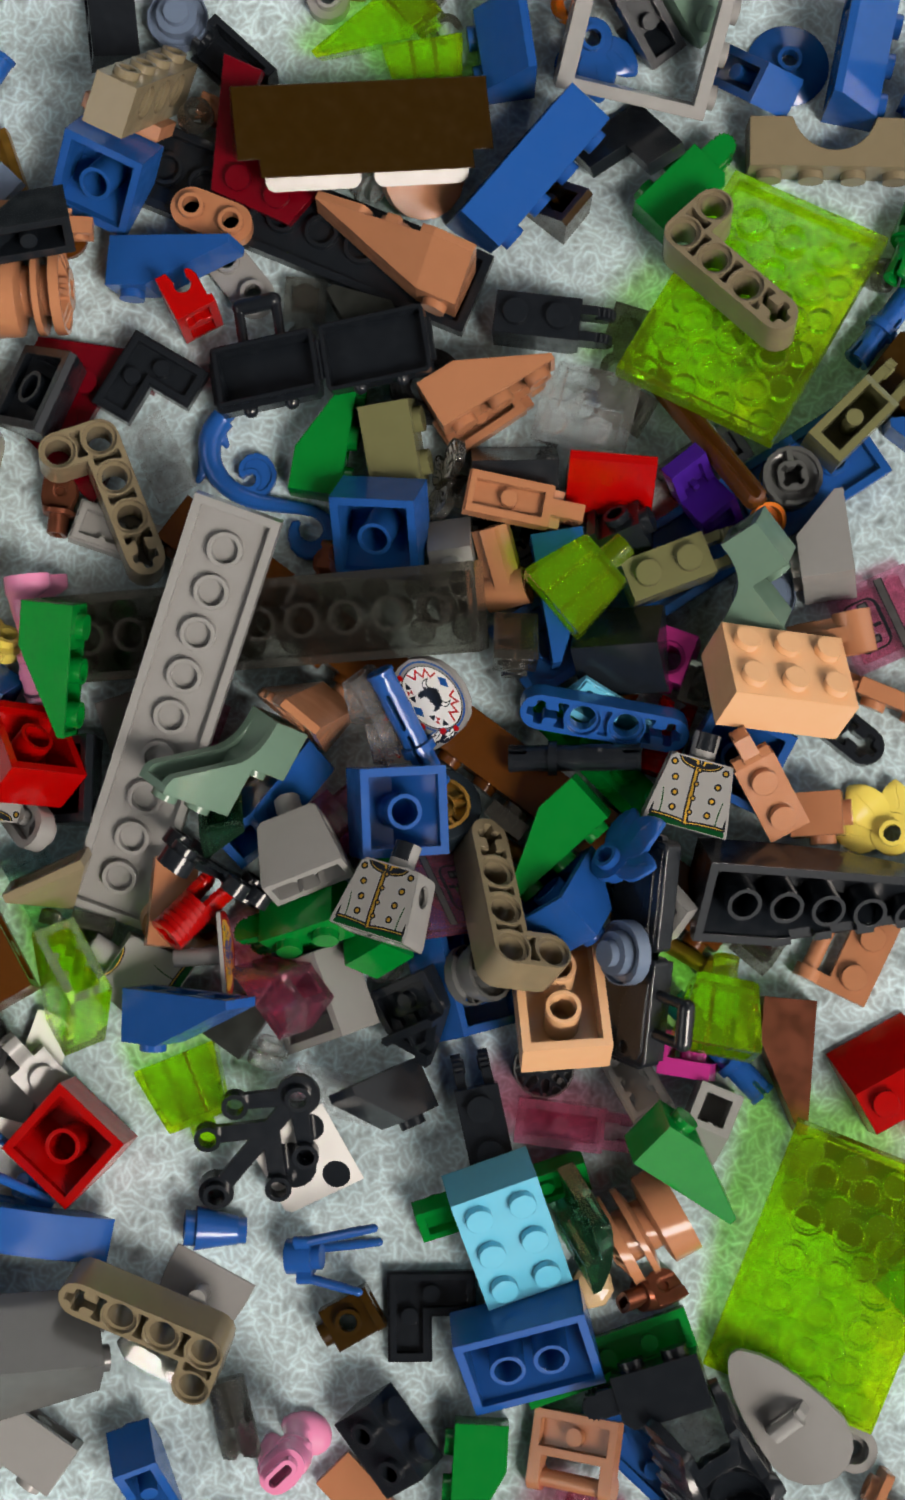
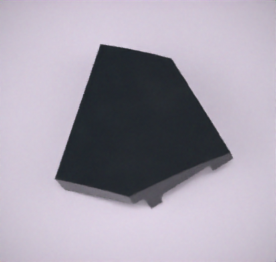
(413, 1012)

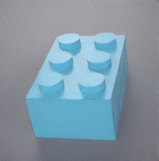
(506, 1228)

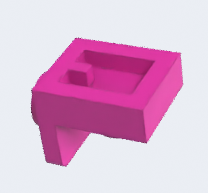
(689, 1064)

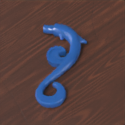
(210, 465)

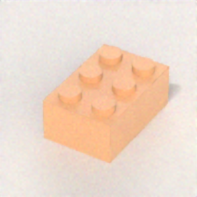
(779, 681)
(568, 1021)

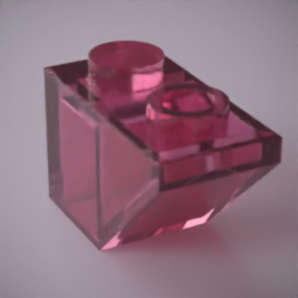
(286, 993)

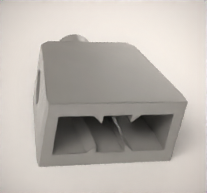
(299, 851)

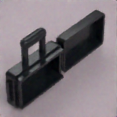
(292, 364)
(641, 1010)

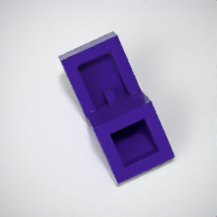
(700, 492)

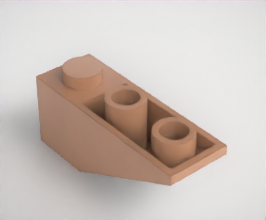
(473, 386)

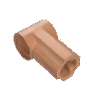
(501, 568)
(852, 626)

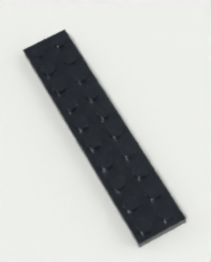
(309, 243)

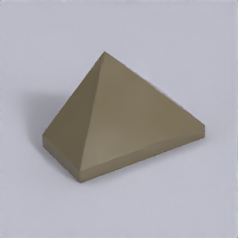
(51, 885)

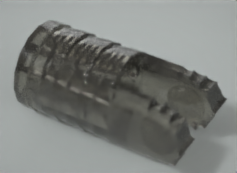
(234, 1418)

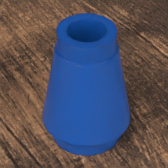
(212, 1228)

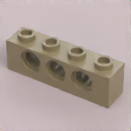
(139, 91)

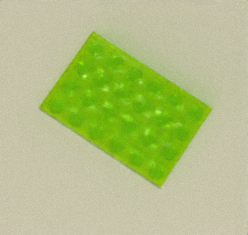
(711, 365)
(825, 1273)

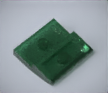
(583, 1227)

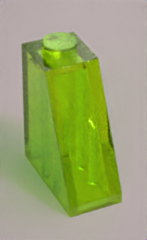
(71, 986)

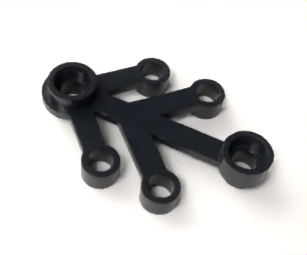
(185, 854)
(260, 1136)

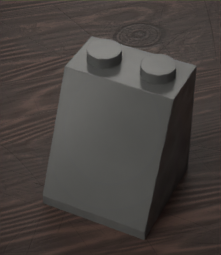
(46, 1353)

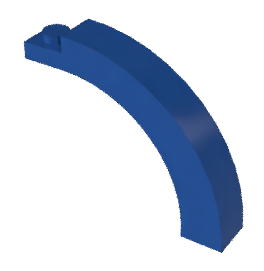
(54, 1233)

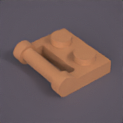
(855, 965)
(575, 1439)

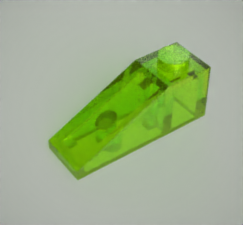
(382, 24)

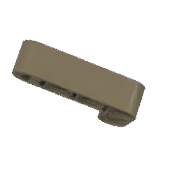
(770, 313)
(114, 503)
(494, 916)
(155, 1319)

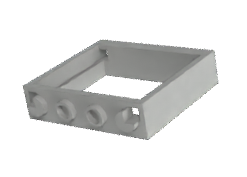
(704, 94)

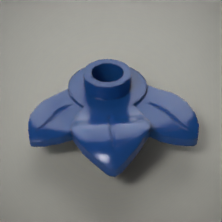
(607, 59)
(627, 847)

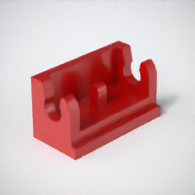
(192, 310)

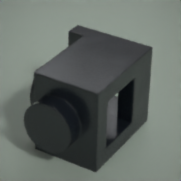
(630, 521)

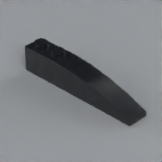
(789, 892)

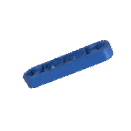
(606, 711)

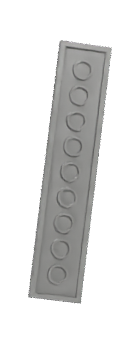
(176, 694)

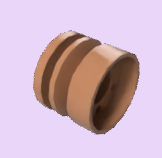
(38, 291)
(647, 1224)

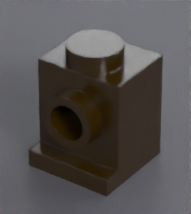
(364, 1308)

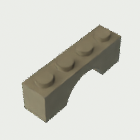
(780, 151)

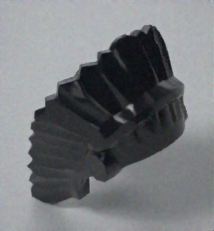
(729, 1473)

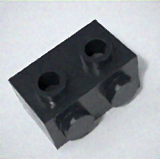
(389, 1440)

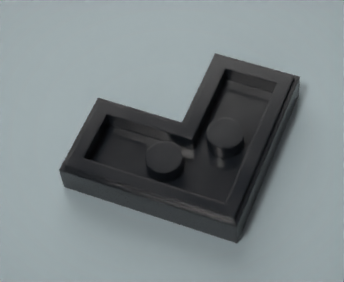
(633, 134)
(147, 368)
(412, 1302)

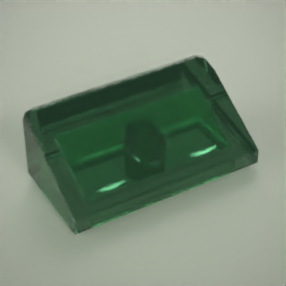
(219, 830)

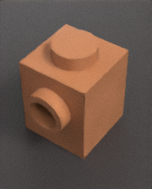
(827, 816)

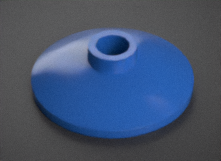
(809, 53)

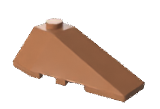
(425, 263)
(312, 708)

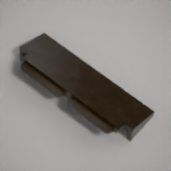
(336, 130)

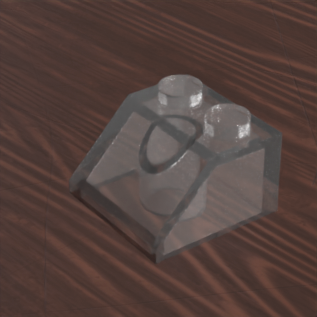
(585, 410)

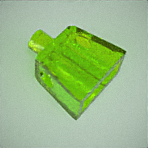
(424, 57)
(580, 580)
(726, 1012)
(186, 1088)

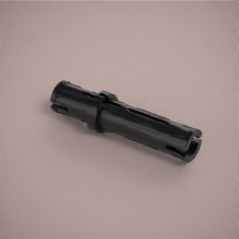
(567, 757)

